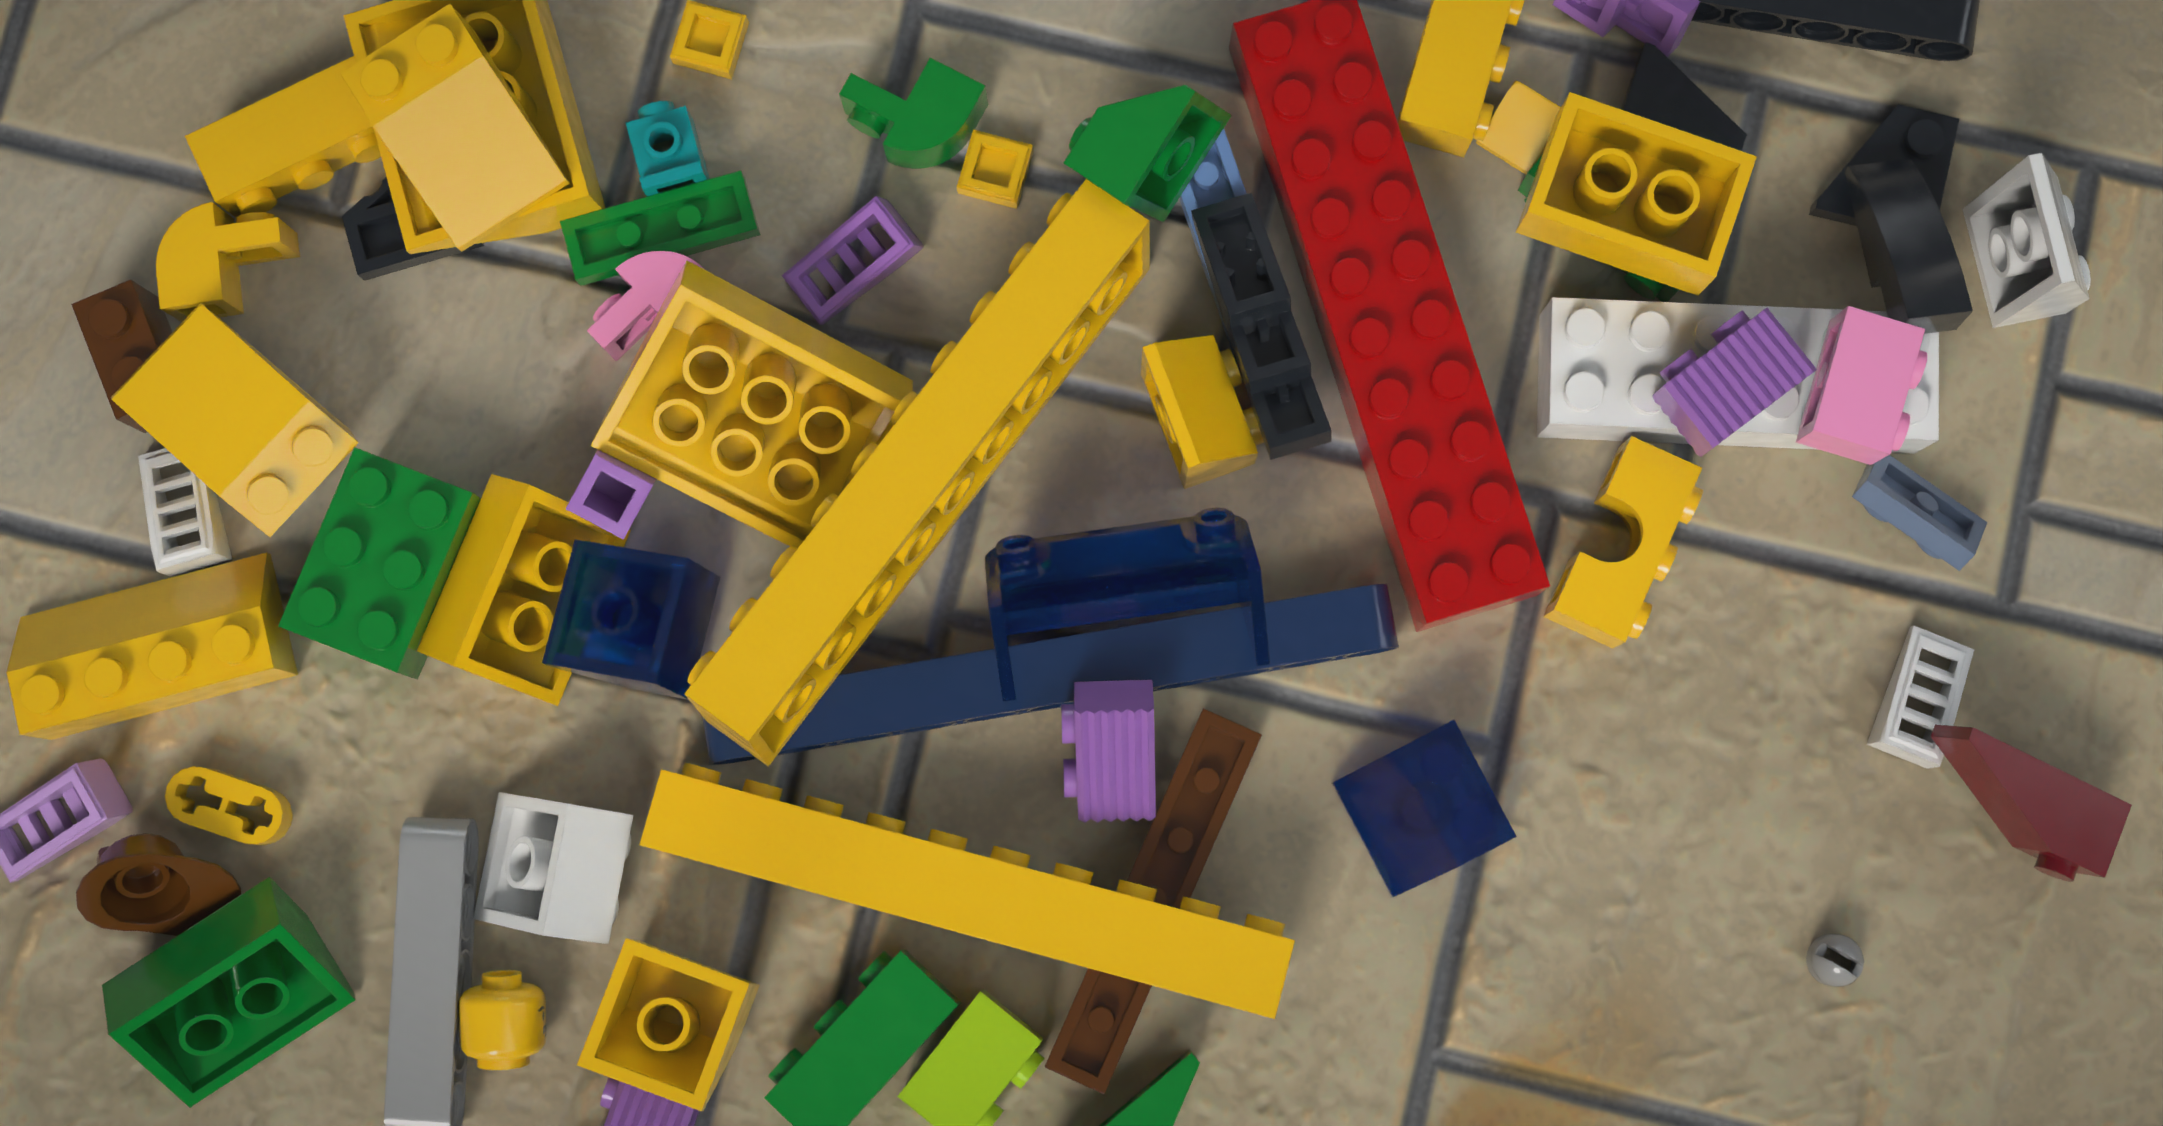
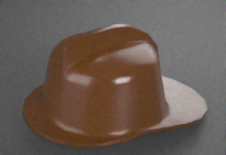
(152, 887)

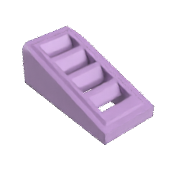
(92, 798)

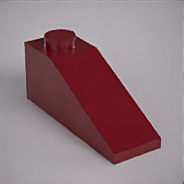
(2036, 804)

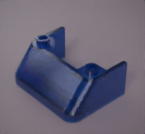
(1123, 576)

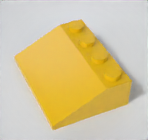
(530, 58)
(747, 406)

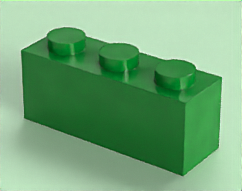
(861, 1043)

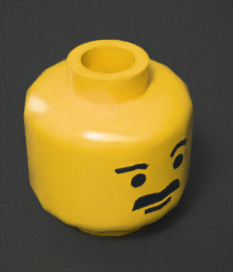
(502, 1021)

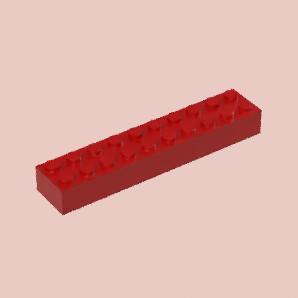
(1386, 312)

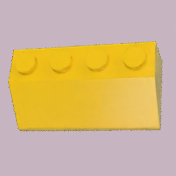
(149, 649)

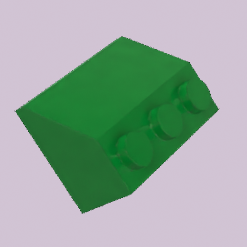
(225, 993)

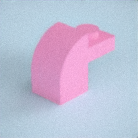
(628, 317)

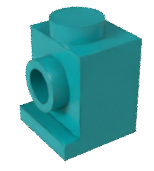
(677, 166)

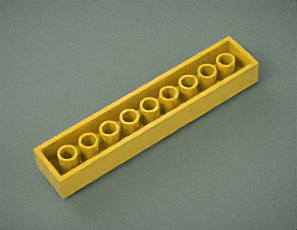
(921, 473)

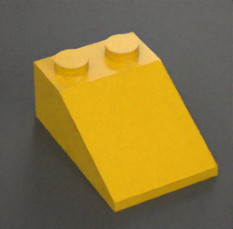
(455, 127)
(235, 420)

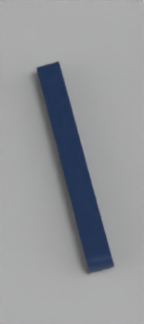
(1165, 651)

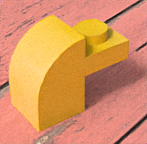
(203, 256)

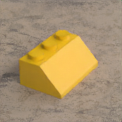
(508, 587)

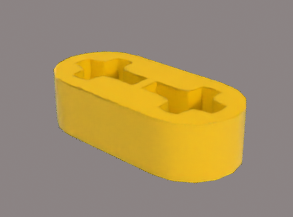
(223, 819)

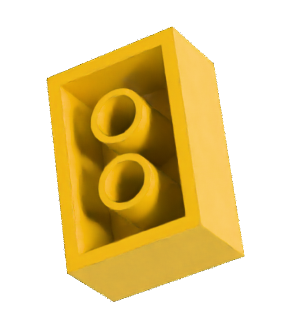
(1636, 194)

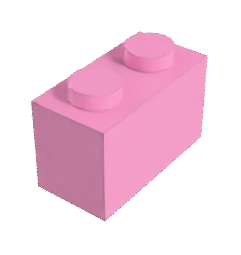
(1863, 386)

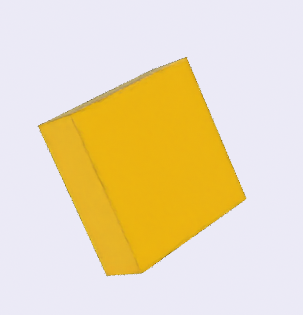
(709, 39)
(995, 169)

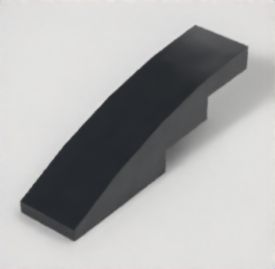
(1261, 326)

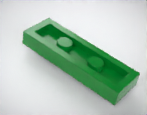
(673, 221)

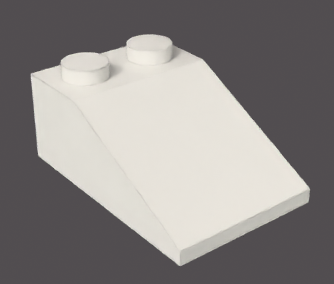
(2027, 246)

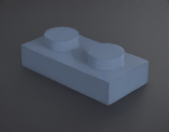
(1920, 511)

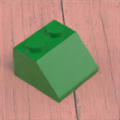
(1147, 147)

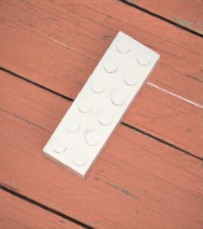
(1607, 357)

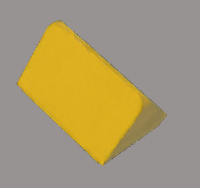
(1520, 127)

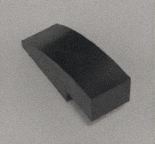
(1908, 246)

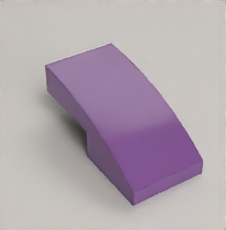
(1649, 21)

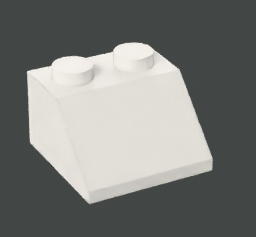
(554, 868)

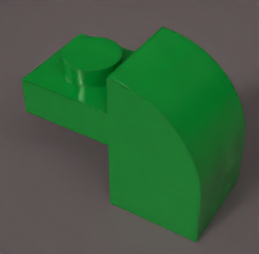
(926, 126)

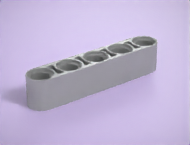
(431, 971)

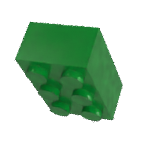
(380, 562)

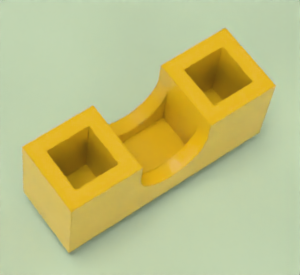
(1651, 495)

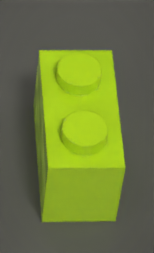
(974, 1066)

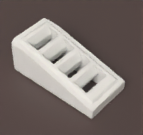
(167, 555)
(1886, 732)

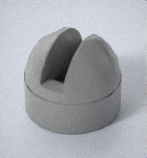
(1828, 971)

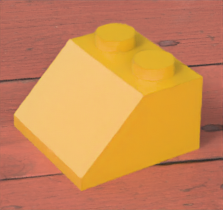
(1199, 408)
(667, 1024)

